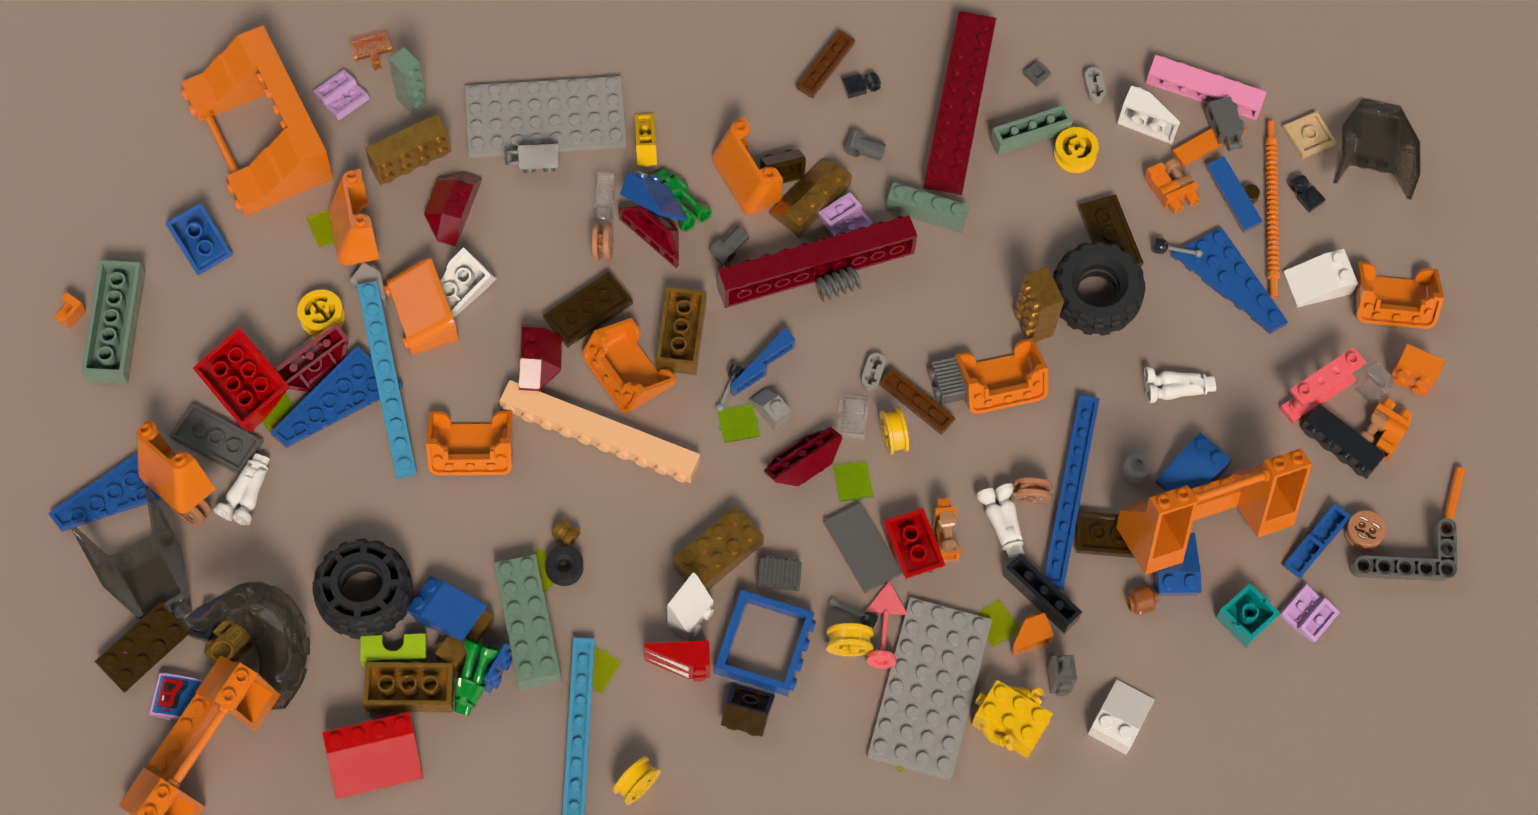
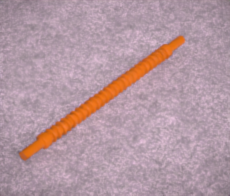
(1272, 213)

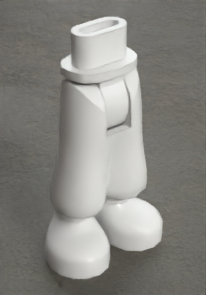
(1175, 384)
(244, 492)
(1003, 518)

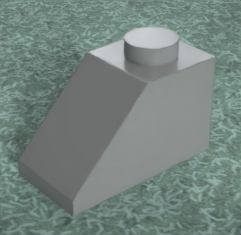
(369, 274)
(771, 408)

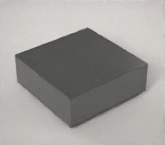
(1037, 73)

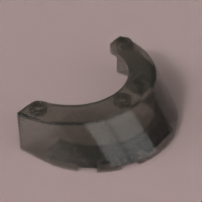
(273, 625)

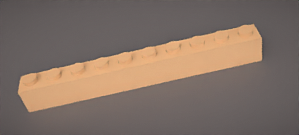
(601, 432)

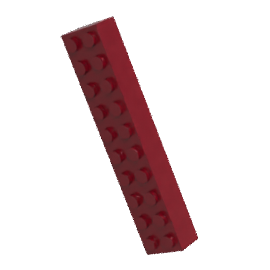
(960, 103)
(806, 262)

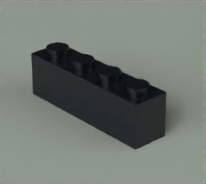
(1343, 441)
(1042, 593)

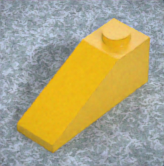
(645, 140)

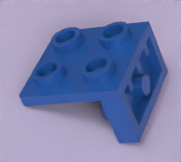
(495, 668)

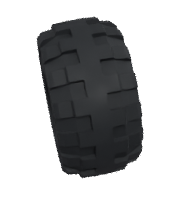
(1104, 262)
(366, 617)

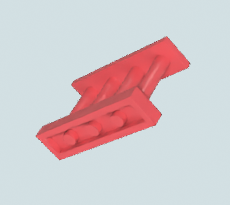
(1322, 385)

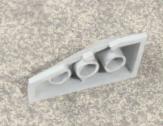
(464, 281)

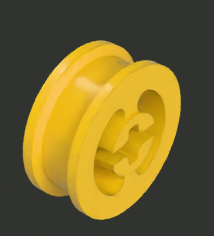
(1078, 140)
(327, 303)
(894, 431)
(849, 639)
(636, 780)

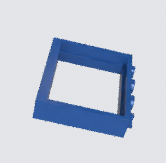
(753, 679)

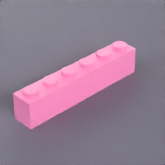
(1204, 86)

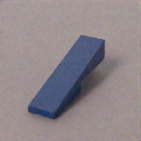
(1234, 194)
(758, 368)
(1317, 541)

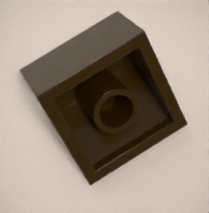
(789, 164)
(747, 710)

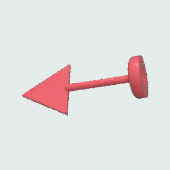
(885, 603)

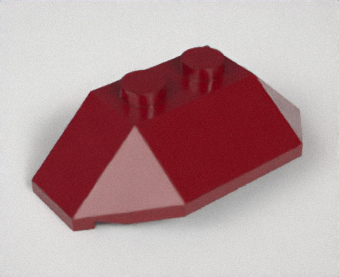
(451, 205)
(653, 230)
(538, 356)
(313, 359)
(804, 458)

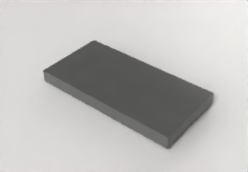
(216, 438)
(862, 548)

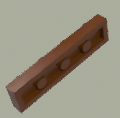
(826, 64)
(917, 401)

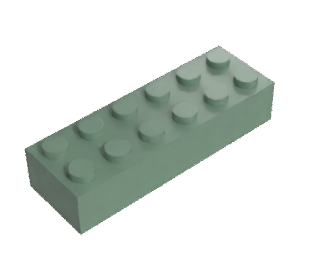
(113, 322)
(527, 622)

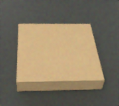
(1309, 135)

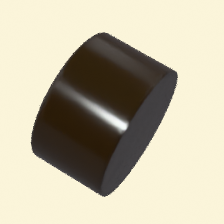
(1253, 192)

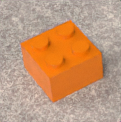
(1416, 370)

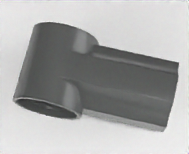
(859, 145)
(726, 248)

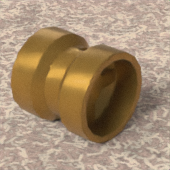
(566, 532)

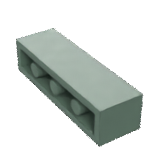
(408, 80)
(1030, 130)
(927, 207)

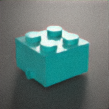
(1248, 615)

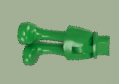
(680, 190)
(468, 688)

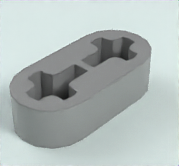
(1098, 84)
(870, 371)

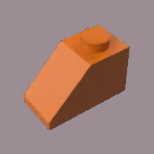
(1033, 634)

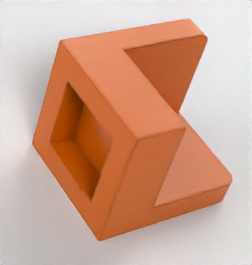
(70, 312)

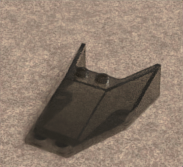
(1382, 140)
(144, 571)

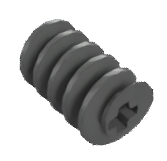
(837, 282)

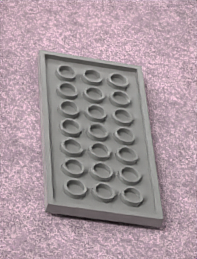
(568, 112)
(930, 689)

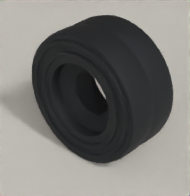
(561, 554)

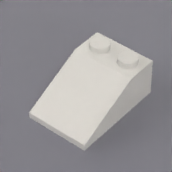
(1148, 116)
(1321, 278)
(689, 608)
(1121, 717)

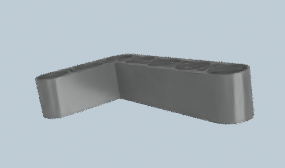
(1413, 564)

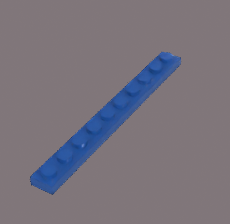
(1071, 490)

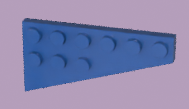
(1232, 278)
(338, 395)
(107, 496)

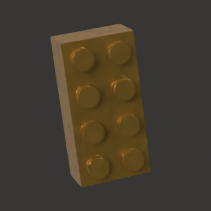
(408, 149)
(1038, 304)
(681, 330)
(719, 549)
(408, 687)

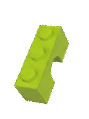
(413, 650)

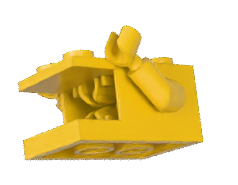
(1011, 717)

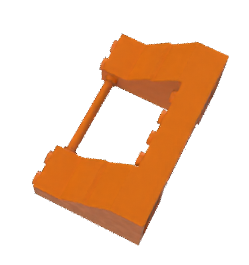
(297, 155)
(1264, 494)
(225, 691)

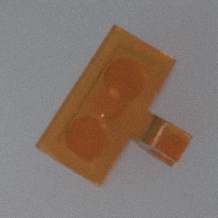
(371, 47)

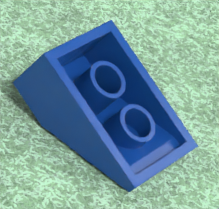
(652, 195)
(199, 239)
(1195, 466)
(1182, 578)
(445, 609)

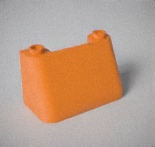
(751, 187)
(350, 229)
(1398, 300)
(422, 307)
(624, 367)
(1004, 380)
(469, 447)
(175, 480)

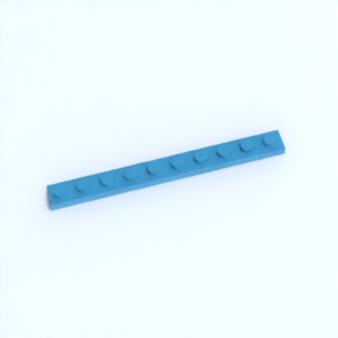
(386, 380)
(578, 726)

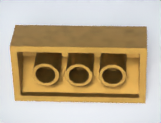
(812, 194)

